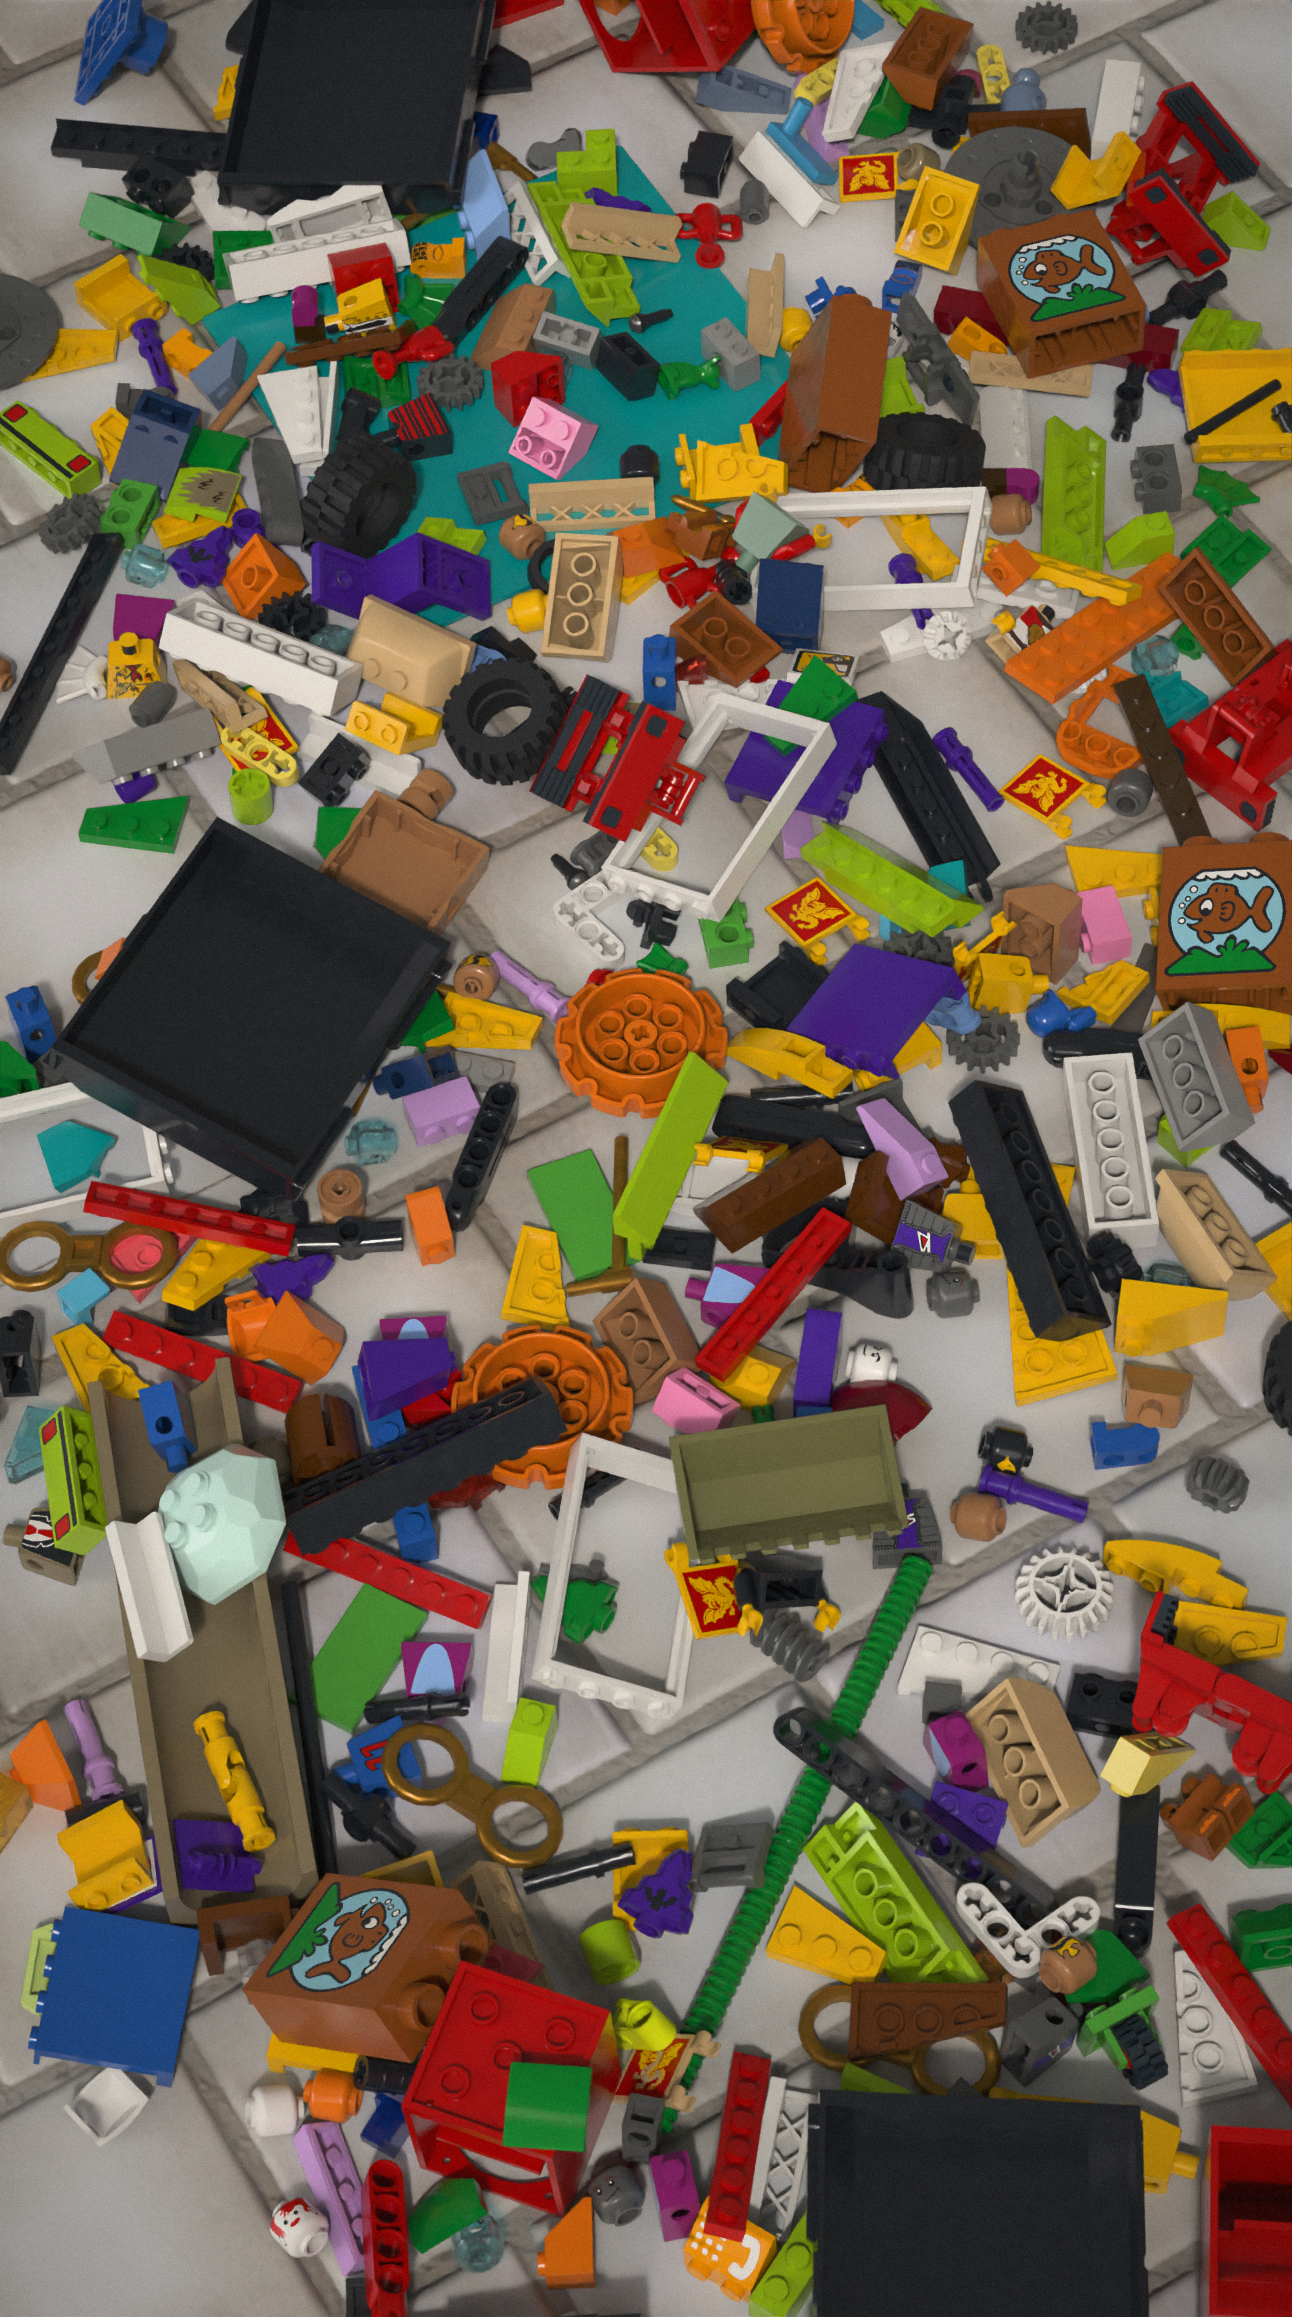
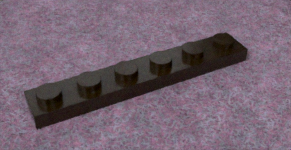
(1161, 759)

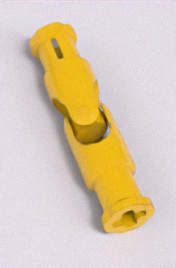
(232, 1778)

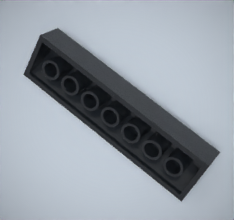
(1028, 1212)
(422, 1464)

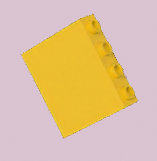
(1221, 378)

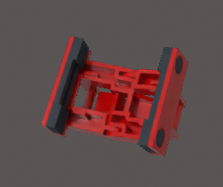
(1172, 208)

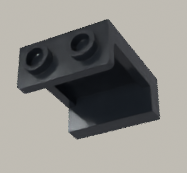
(778, 990)

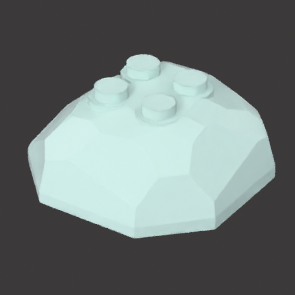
(223, 1521)

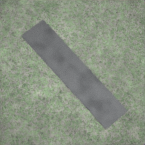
(1136, 1013)

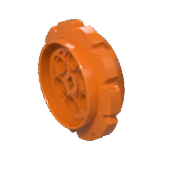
(803, 31)
(668, 1022)
(568, 1355)

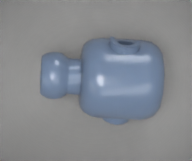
(1024, 92)

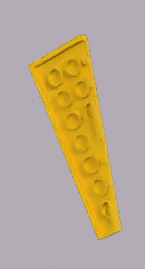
(1052, 1367)

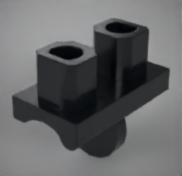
(651, 915)

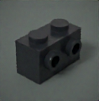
(707, 164)
(627, 366)
(334, 772)
(1101, 1706)

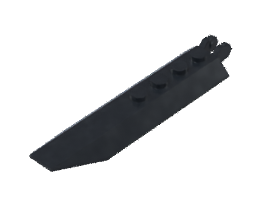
(930, 797)

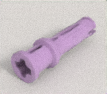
(540, 994)
(97, 1766)

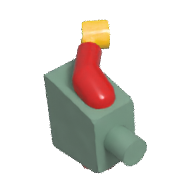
(772, 532)

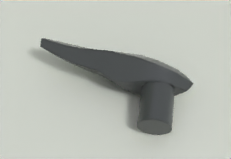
(592, 1573)

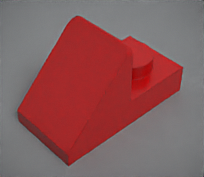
(433, 1406)

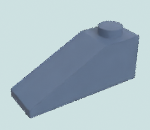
(742, 92)

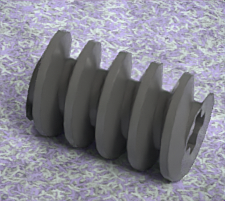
(788, 1647)

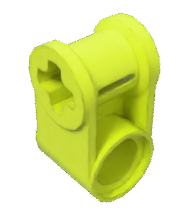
(641, 2026)

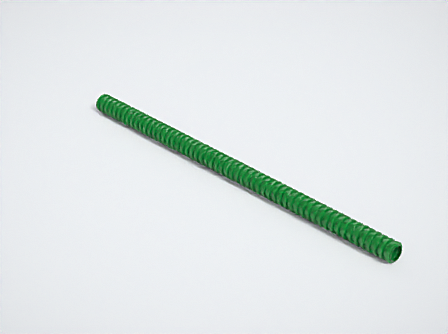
(801, 1814)

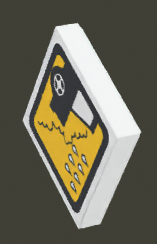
(842, 664)

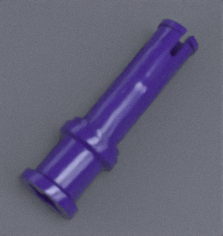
(151, 349)
(903, 569)
(960, 759)
(1016, 1489)

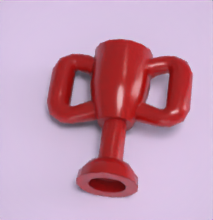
(707, 228)
(420, 346)
(692, 583)

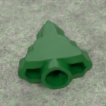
(585, 1606)

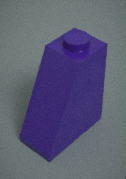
(818, 1359)
(402, 1372)

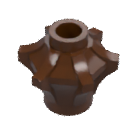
(953, 1159)

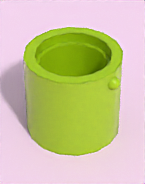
(251, 796)
(609, 1952)

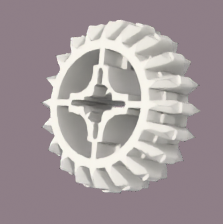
(1089, 1604)

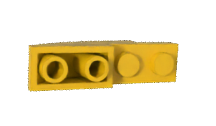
(915, 537)
(1273, 1025)
(790, 1054)
(1168, 1565)

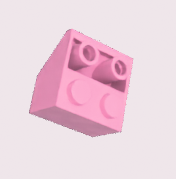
(552, 437)

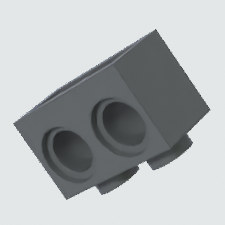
(1157, 479)

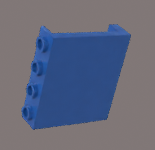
(116, 1993)

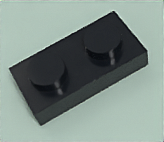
(683, 1250)

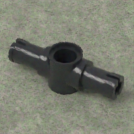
(1188, 299)
(1128, 402)
(367, 1817)

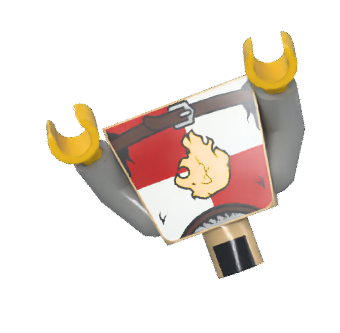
(1019, 629)

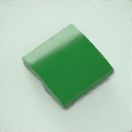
(233, 241)
(362, 376)
(1229, 549)
(547, 2106)

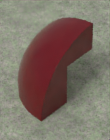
(903, 1405)

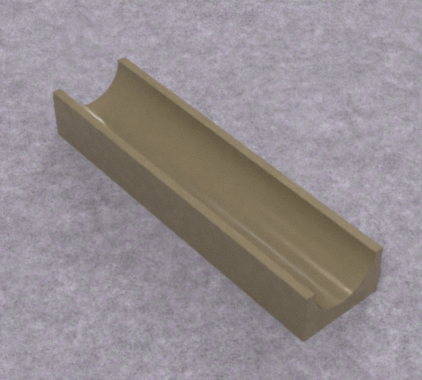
(226, 1669)

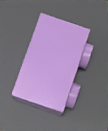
(441, 1111)

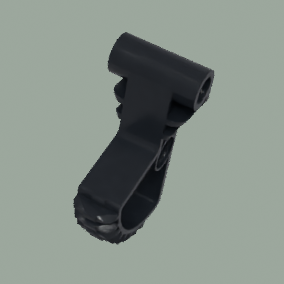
(870, 1280)

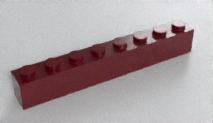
(956, 303)

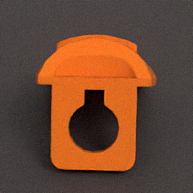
(246, 1323)

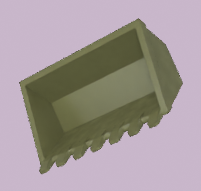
(787, 1483)

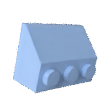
(482, 206)

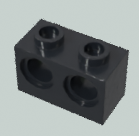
(157, 186)

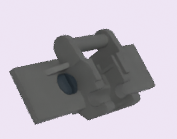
(945, 373)

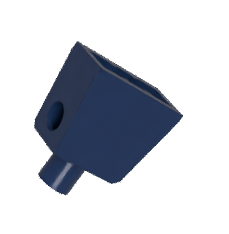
(416, 1073)

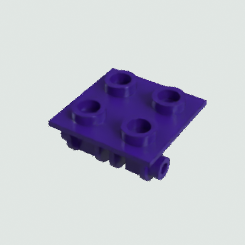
(974, 1811)
(214, 1857)

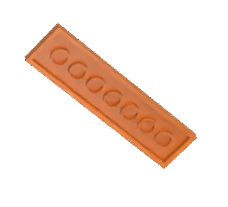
(1095, 636)

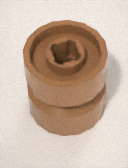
(427, 793)
(340, 1196)

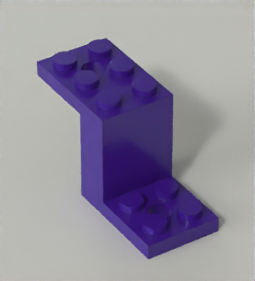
(406, 575)

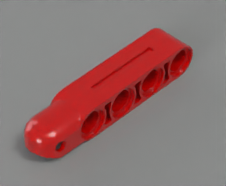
(385, 2238)

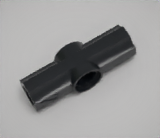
(368, 1238)

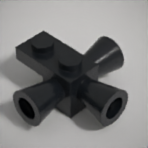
(951, 112)

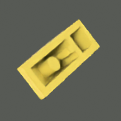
(1143, 1762)

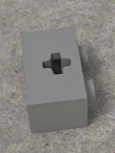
(568, 336)
(738, 359)

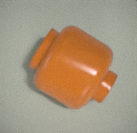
(332, 2096)

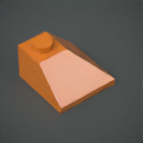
(647, 547)
(259, 574)
(300, 1339)
(44, 1770)

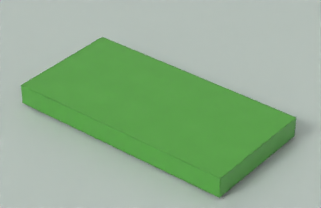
(579, 1211)
(361, 1655)

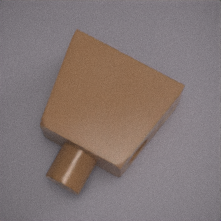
(1155, 1396)

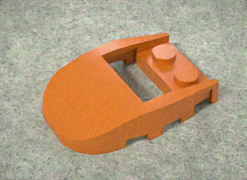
(1091, 748)

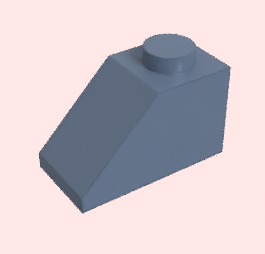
(221, 373)

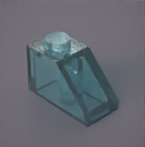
(25, 1452)

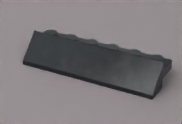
(121, 145)

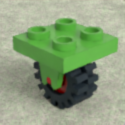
(1127, 2037)

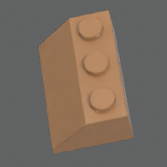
(512, 324)
(1045, 927)
(647, 1336)

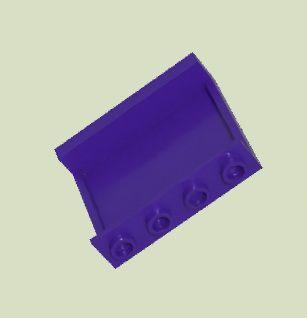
(762, 769)
(874, 1007)

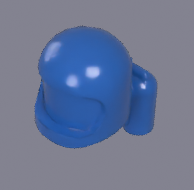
(1053, 1015)

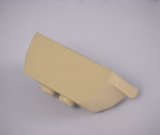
(583, 597)
(408, 653)
(1209, 1236)
(1032, 1757)

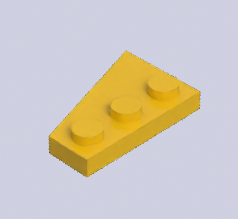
(735, 475)

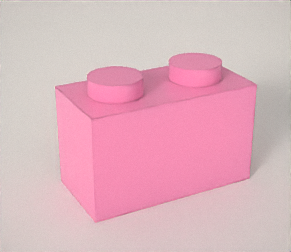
(1103, 926)
(693, 1404)

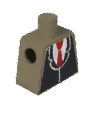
(38, 1550)

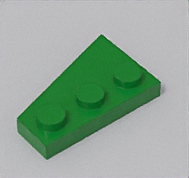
(816, 695)
(137, 825)

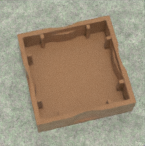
(407, 862)

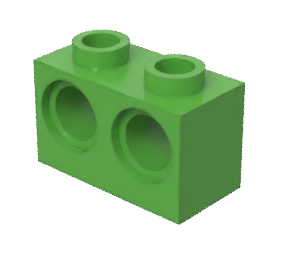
(131, 511)
(727, 941)

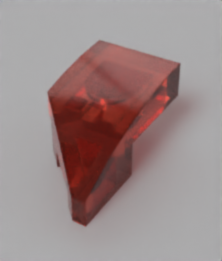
(692, 670)
(470, 1493)

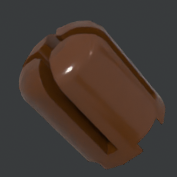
(320, 1438)

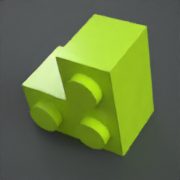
(591, 167)

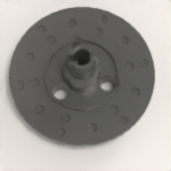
(1014, 176)
(26, 328)

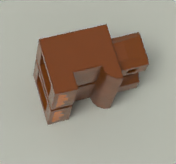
(700, 533)
(1208, 1815)

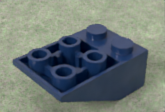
(157, 442)
(791, 604)

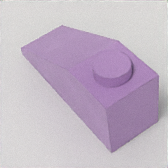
(912, 1160)

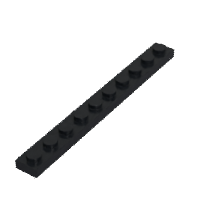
(56, 645)

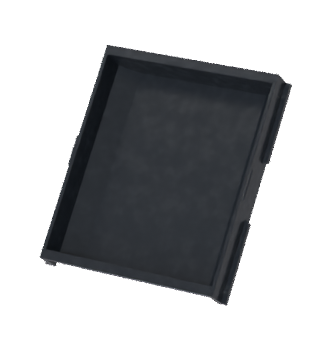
(355, 100)
(251, 1010)
(975, 2207)

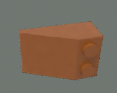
(727, 637)

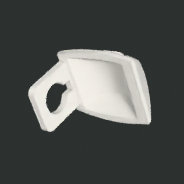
(106, 2106)

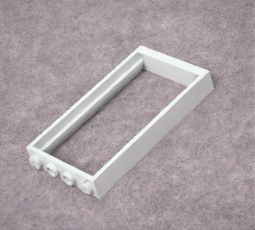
(900, 502)
(750, 716)
(72, 1207)
(642, 1468)

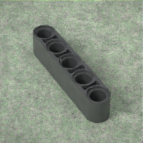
(277, 492)

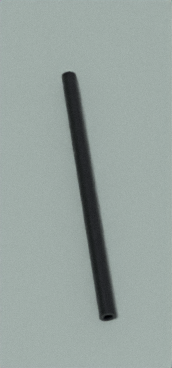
(309, 1727)

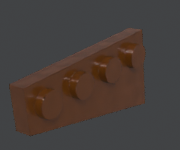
(1067, 124)
(382, 336)
(911, 2015)

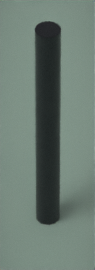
(1233, 411)

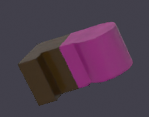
(307, 323)
(1010, 481)

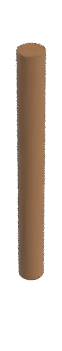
(247, 387)

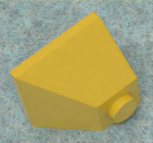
(757, 1379)

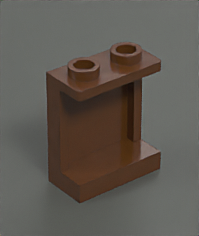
(875, 1203)
(236, 1924)

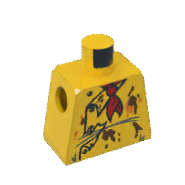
(132, 666)

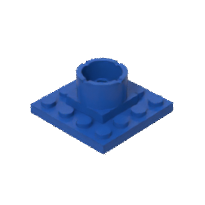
(118, 34)

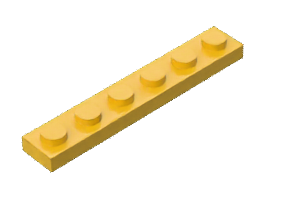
(1068, 575)

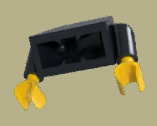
(780, 1583)

